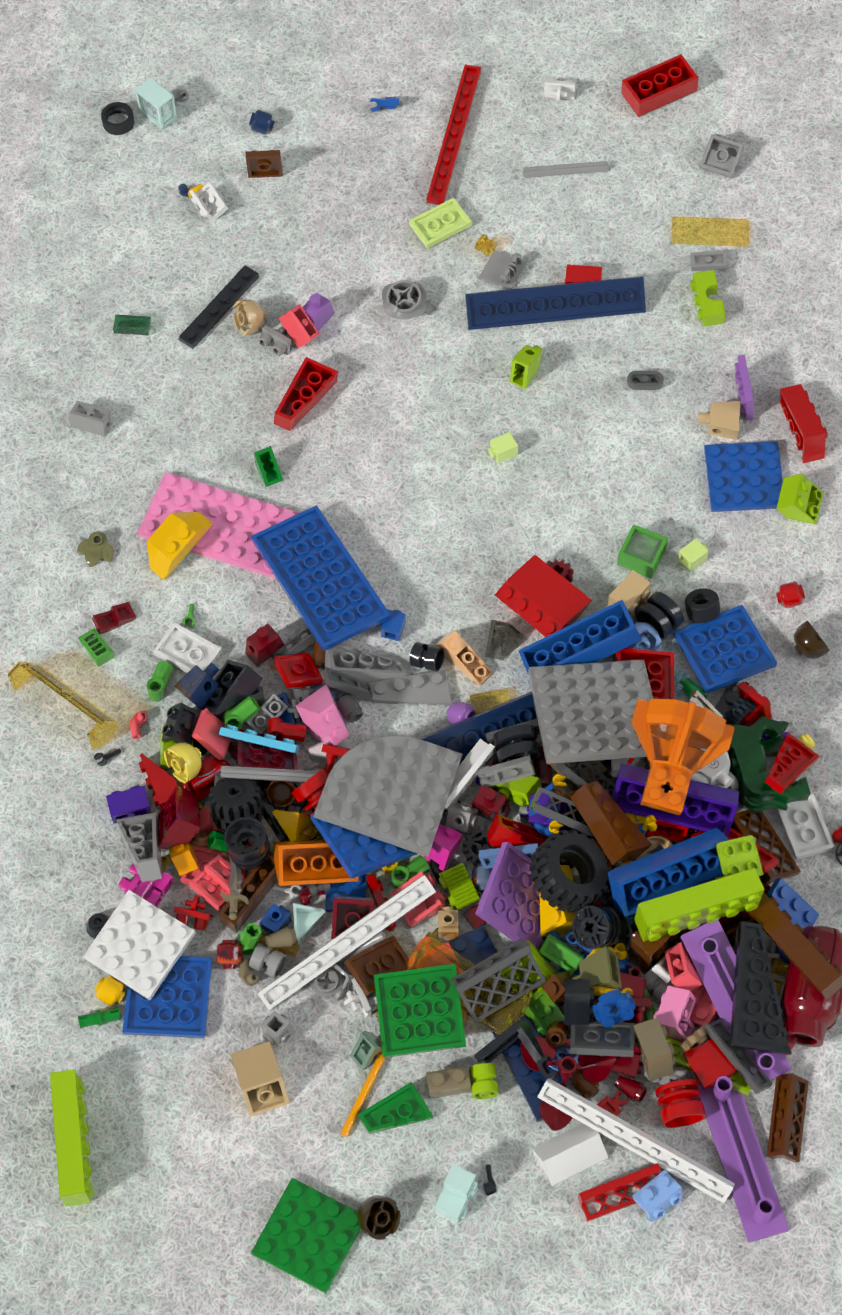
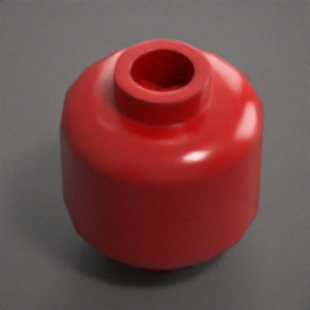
(790, 594)

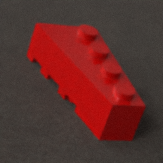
(304, 392)
(804, 422)

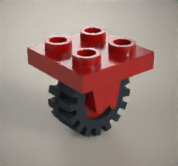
(748, 708)

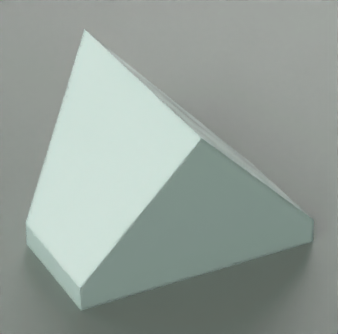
(307, 920)

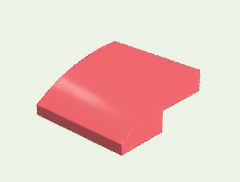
(213, 881)

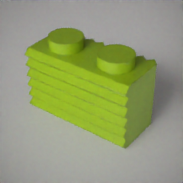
(458, 886)

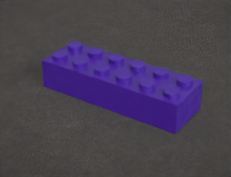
(703, 809)

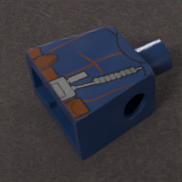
(198, 684)

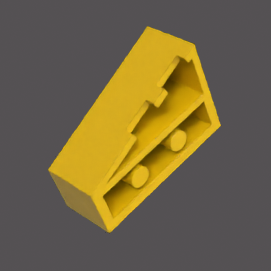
(553, 919)

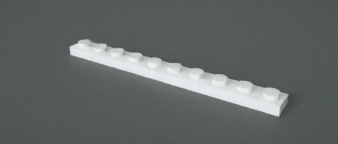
(346, 942)
(636, 1140)

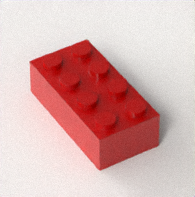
(659, 85)

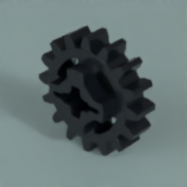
(474, 844)

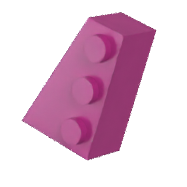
(444, 846)

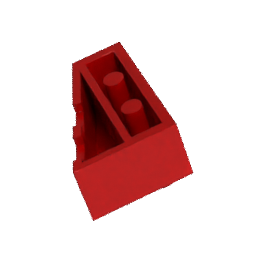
(511, 831)

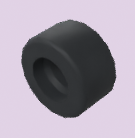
(702, 605)

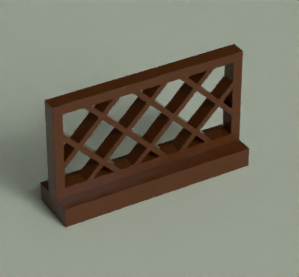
(773, 841)

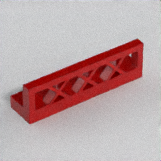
(615, 1187)

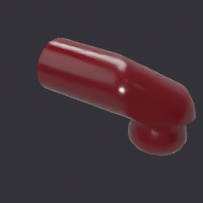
(305, 896)

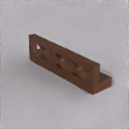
(784, 1115)

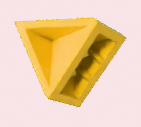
(292, 823)

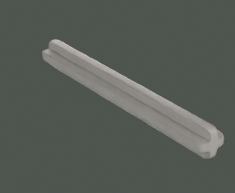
(565, 169)
(266, 774)

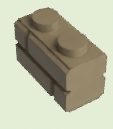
(448, 1082)

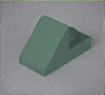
(365, 1049)

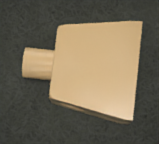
(722, 419)

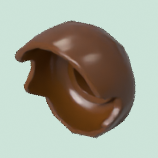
(280, 793)

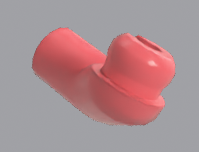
(136, 723)

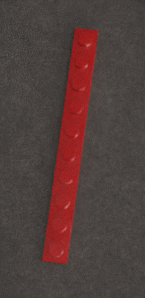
(453, 135)

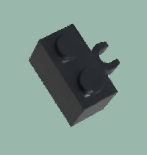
(577, 1002)

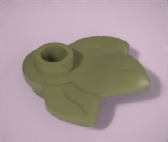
(95, 551)

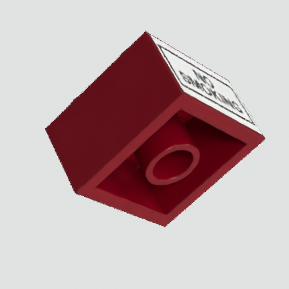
(348, 912)

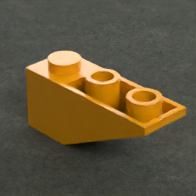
(183, 858)

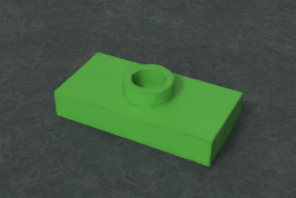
(561, 953)

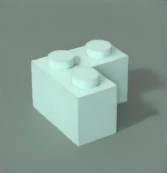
(458, 1189)

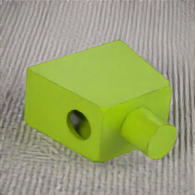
(530, 359)

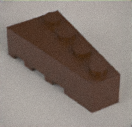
(609, 824)

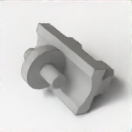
(277, 339)

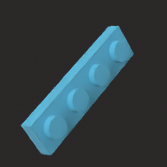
(267, 740)

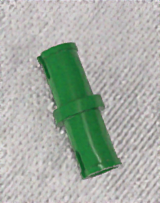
(99, 1017)

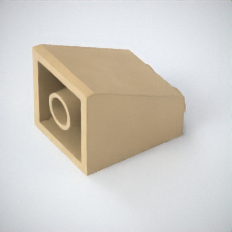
(260, 1078)

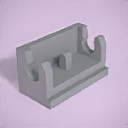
(90, 418)

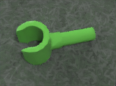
(190, 616)

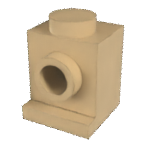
(448, 930)

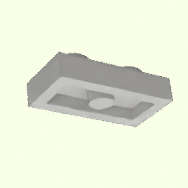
(708, 261)

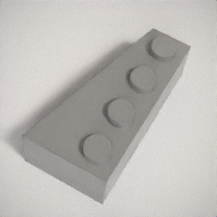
(141, 842)

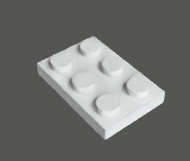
(186, 649)
(805, 828)

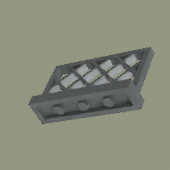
(488, 968)

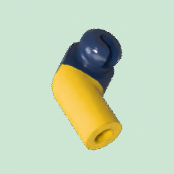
(184, 191)

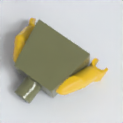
(603, 969)

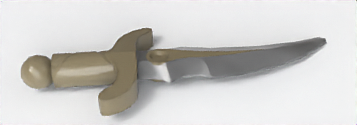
(235, 889)

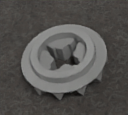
(334, 976)

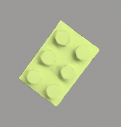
(440, 223)

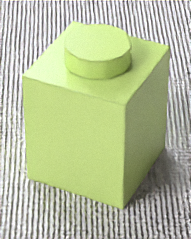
(503, 447)
(693, 554)

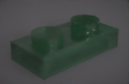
(132, 324)

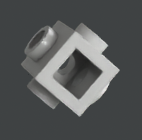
(462, 817)
(273, 1023)

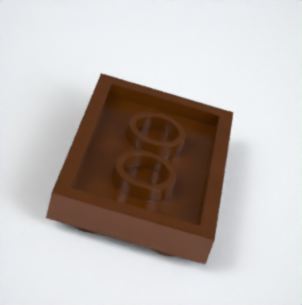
(379, 959)

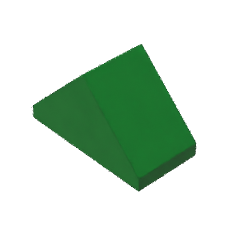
(267, 466)

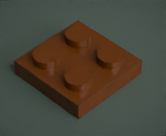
(264, 163)

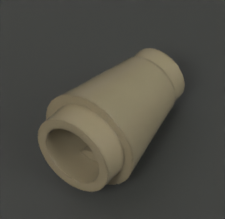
(283, 938)

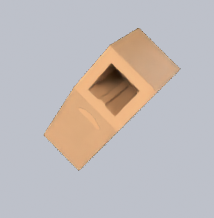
(463, 657)

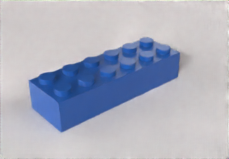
(585, 640)
(667, 871)

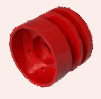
(311, 790)
(680, 1103)

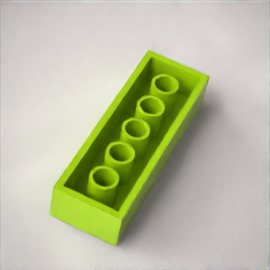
(699, 905)
(71, 1138)

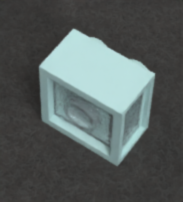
(156, 103)

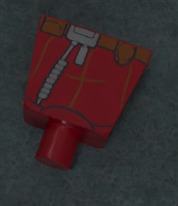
(490, 803)

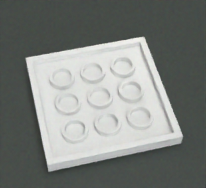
(139, 945)

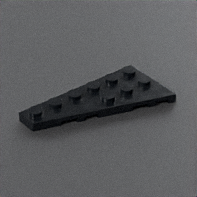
(756, 1003)

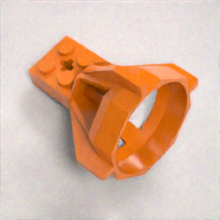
(673, 752)

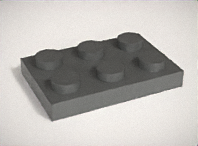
(602, 1041)

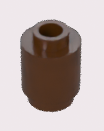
(557, 1034)
(584, 1087)

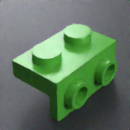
(544, 1011)

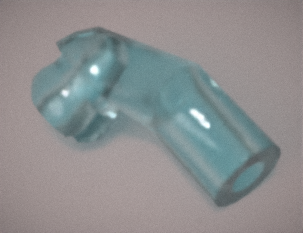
(678, 678)

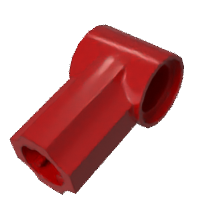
(283, 730)

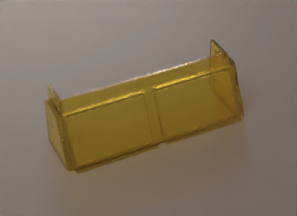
(105, 726)
(433, 952)

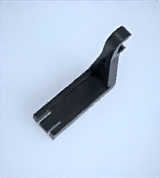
(522, 1031)

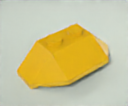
(175, 540)

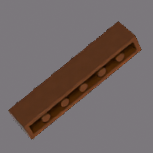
(797, 947)

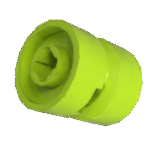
(483, 1078)

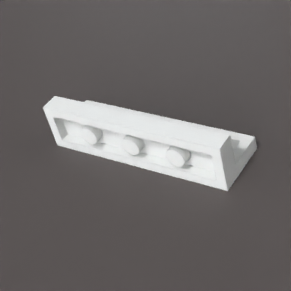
(467, 770)

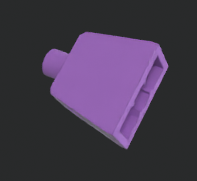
(319, 310)

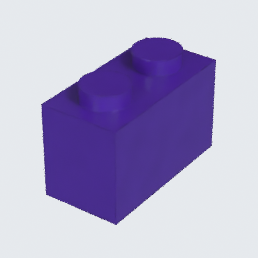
(128, 803)

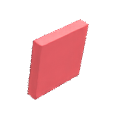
(208, 735)

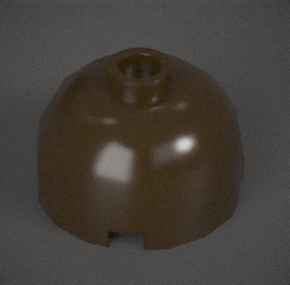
(809, 642)
(378, 1216)

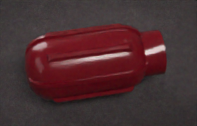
(802, 1004)

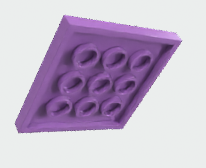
(510, 897)

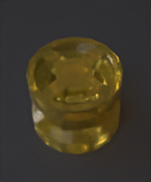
(485, 245)

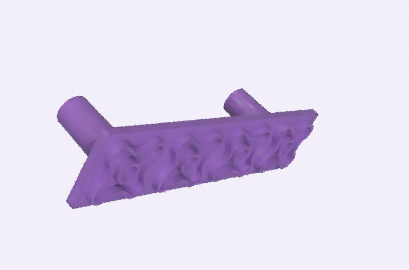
(716, 967)
(743, 1161)

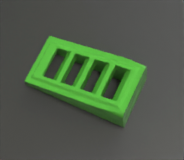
(101, 658)

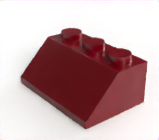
(178, 818)

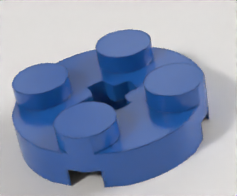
(623, 1011)

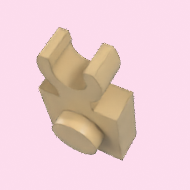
(697, 1037)

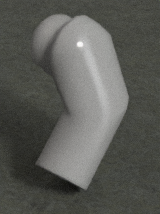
(180, 95)

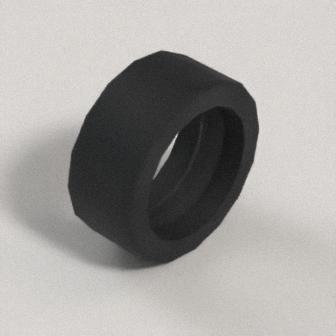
(119, 128)

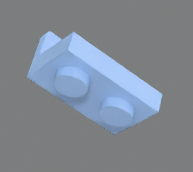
(658, 1195)

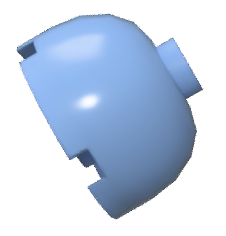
(649, 637)

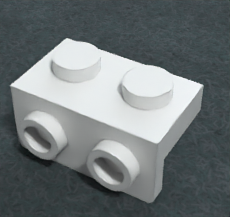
(209, 202)

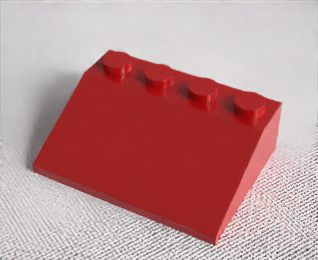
(543, 597)
(658, 666)

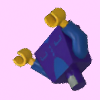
(541, 823)

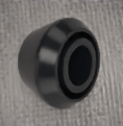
(95, 924)

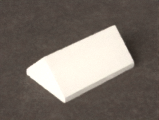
(570, 1153)

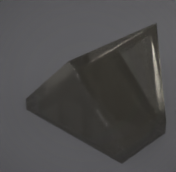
(503, 639)

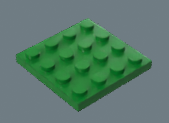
(419, 1011)
(308, 1235)

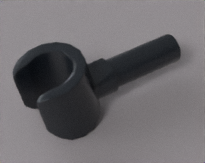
(103, 762)
(490, 1186)

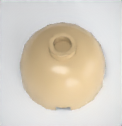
(248, 313)

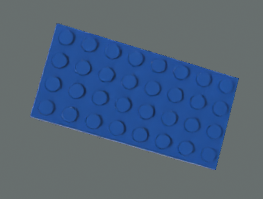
(320, 578)

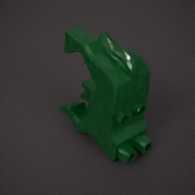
(748, 765)

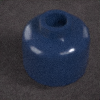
(261, 122)

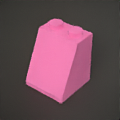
(323, 717)

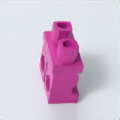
(148, 890)

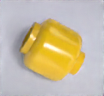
(109, 990)

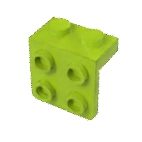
(738, 856)

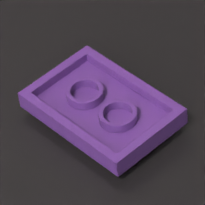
(744, 388)

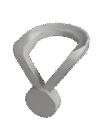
(342, 991)

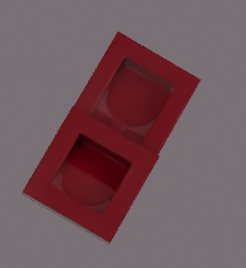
(112, 619)

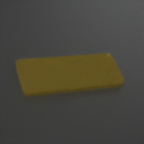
(710, 231)

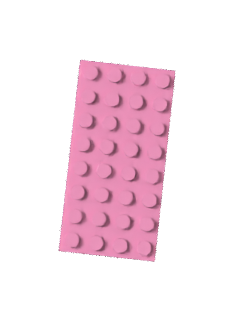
(232, 515)

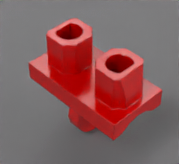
(202, 918)

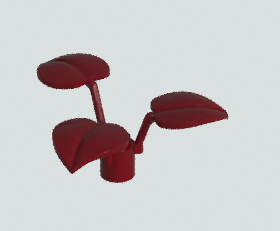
(593, 1067)

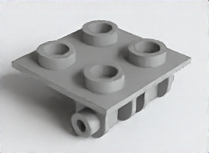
(503, 269)

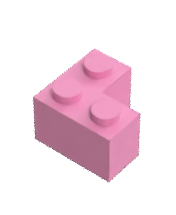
(675, 1013)

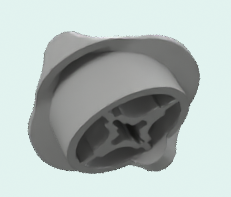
(404, 307)

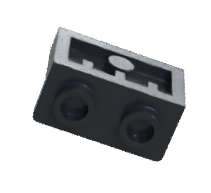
(180, 724)

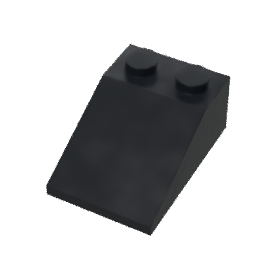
(235, 684)

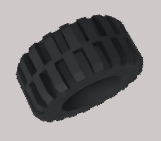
(555, 885)

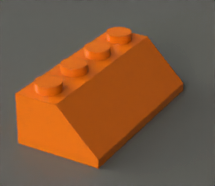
(308, 863)

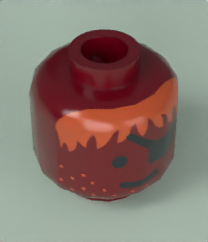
(229, 954)

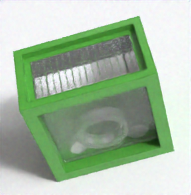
(642, 551)

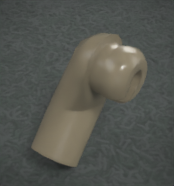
(245, 974)

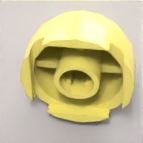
(184, 760)

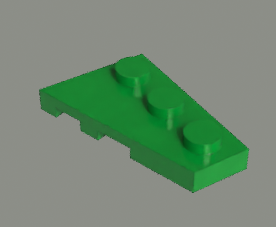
(396, 1110)

